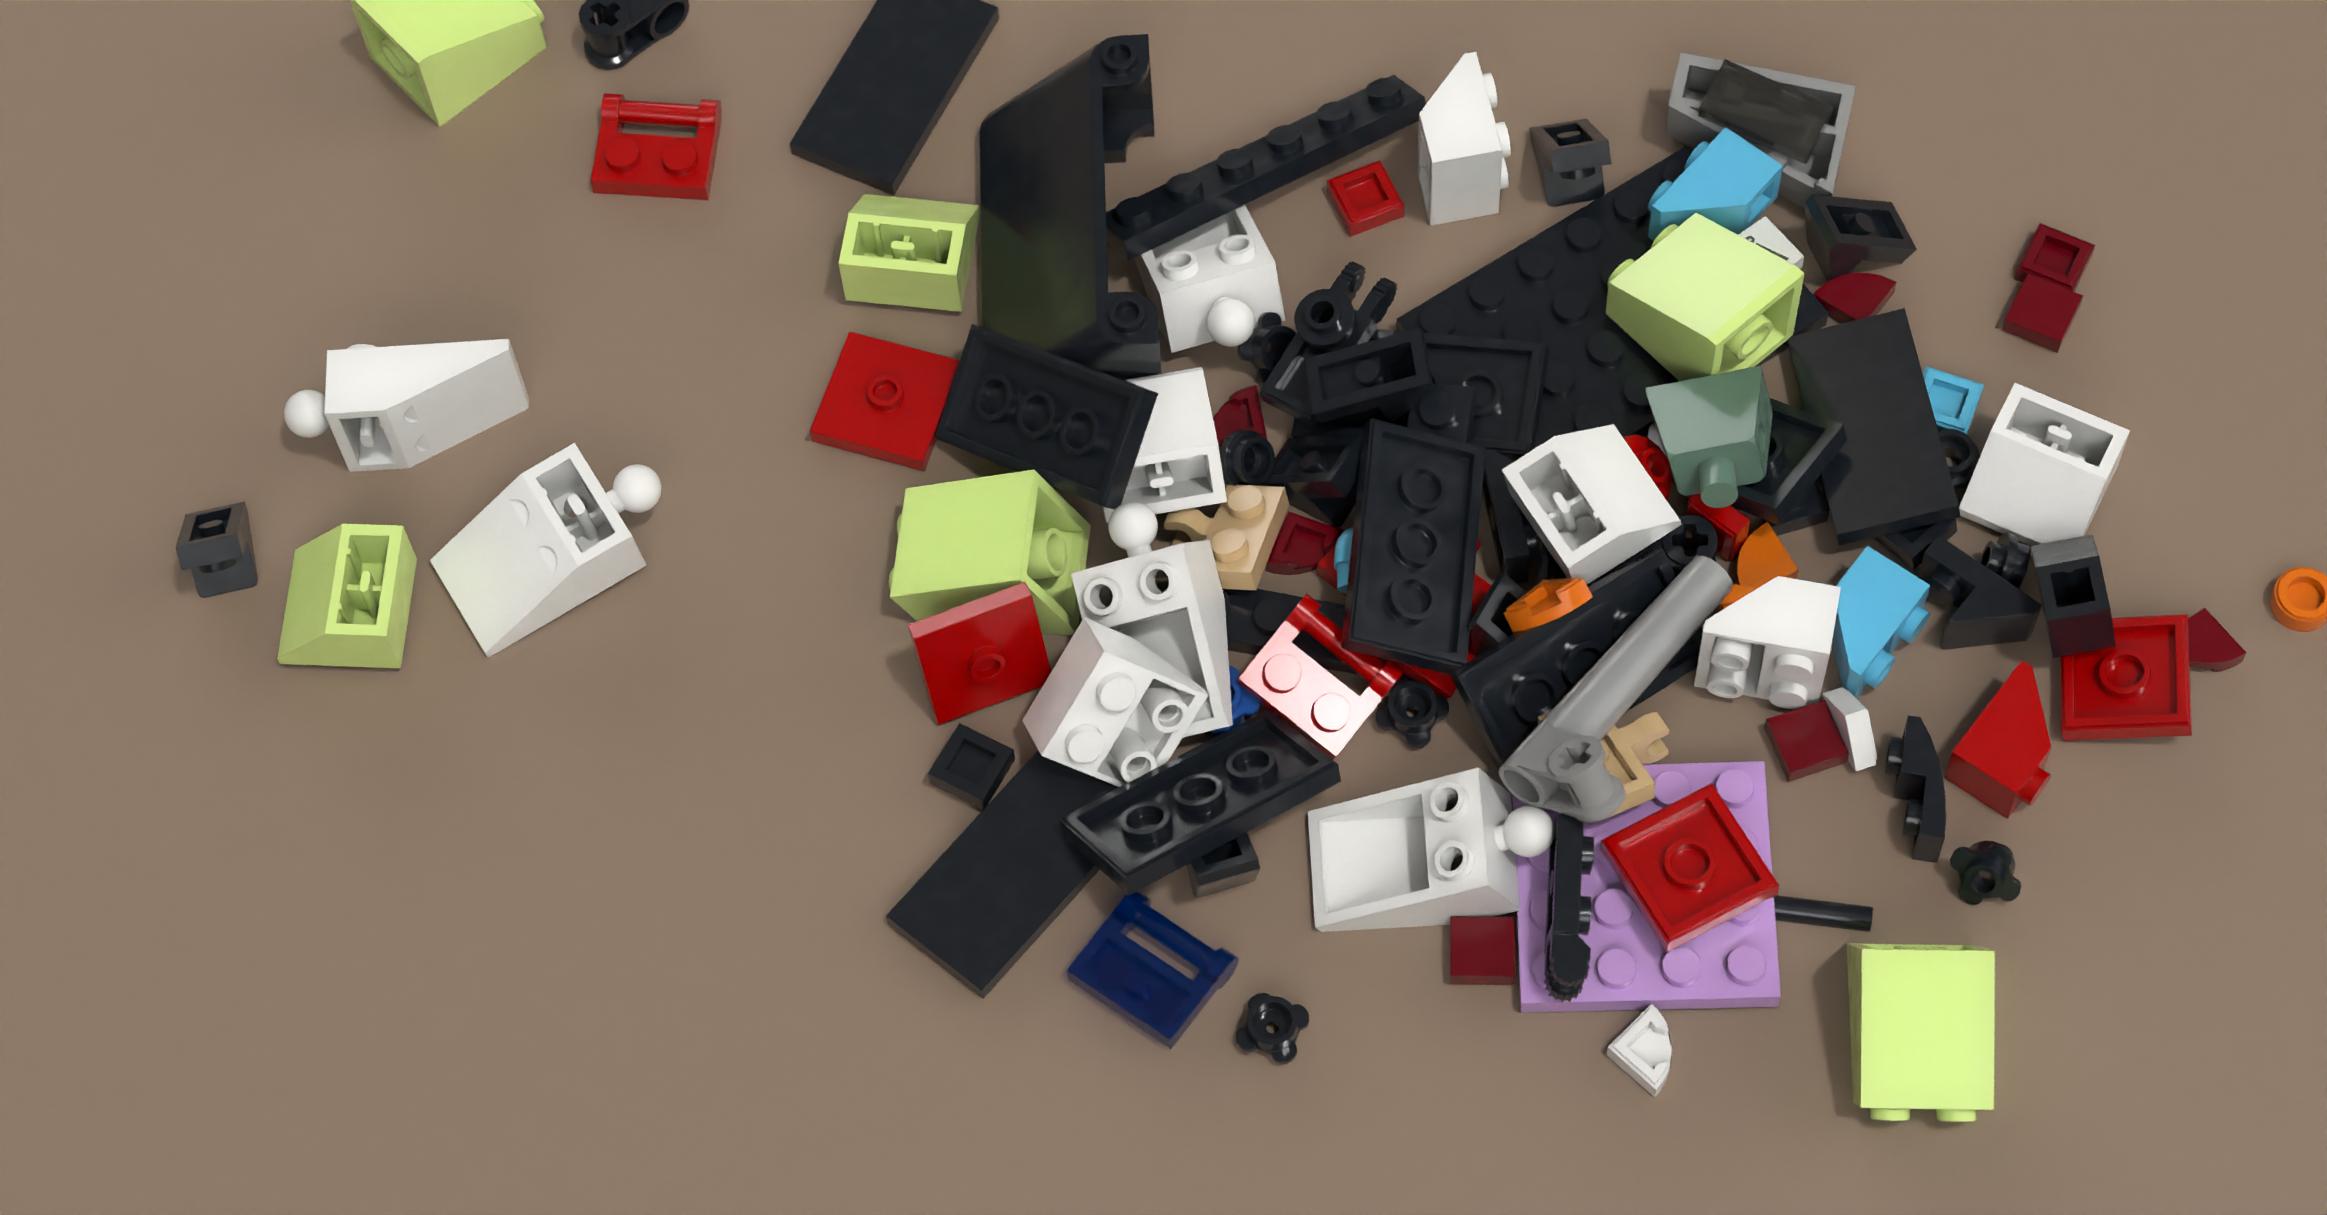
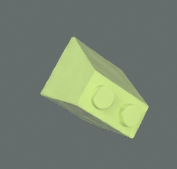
(449, 49)
(1705, 299)
(985, 537)
(1922, 1029)

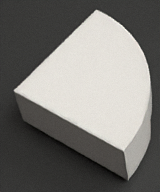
(1854, 727)
(1644, 1050)

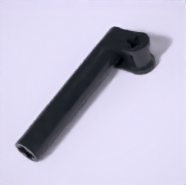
(631, 21)

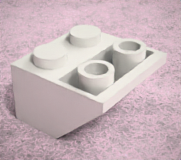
(1462, 147)
(1180, 448)
(2042, 469)
(1589, 500)
(1771, 643)
(1112, 706)

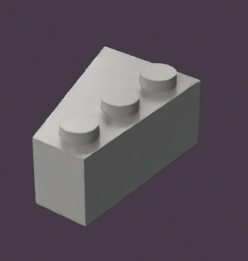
(1798, 179)

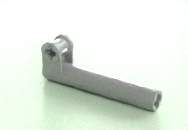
(1563, 757)

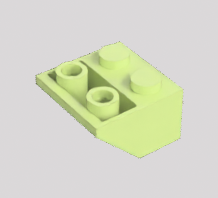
(908, 252)
(349, 598)

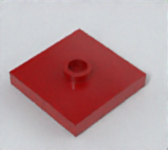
(885, 401)
(980, 652)
(2130, 688)
(1689, 867)

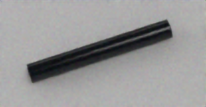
(1823, 913)

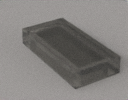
(1765, 111)

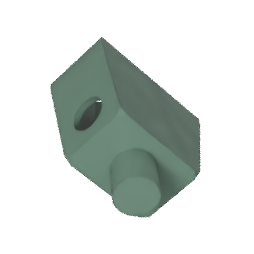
(1714, 432)

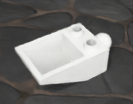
(1212, 282)
(409, 400)
(534, 562)
(1178, 625)
(1422, 854)

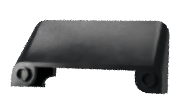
(1048, 211)

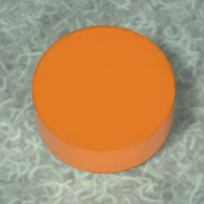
(2300, 599)

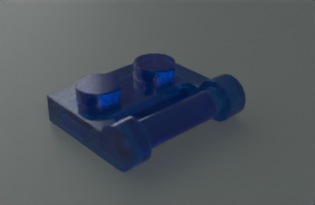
(1142, 984)

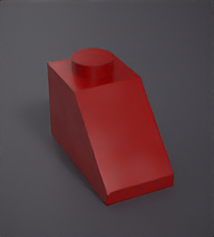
(2005, 747)

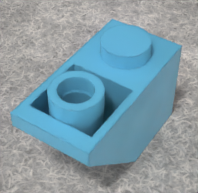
(1721, 181)
(1874, 613)

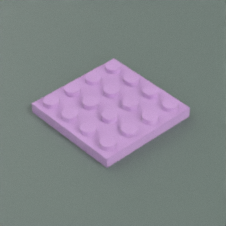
(1628, 965)

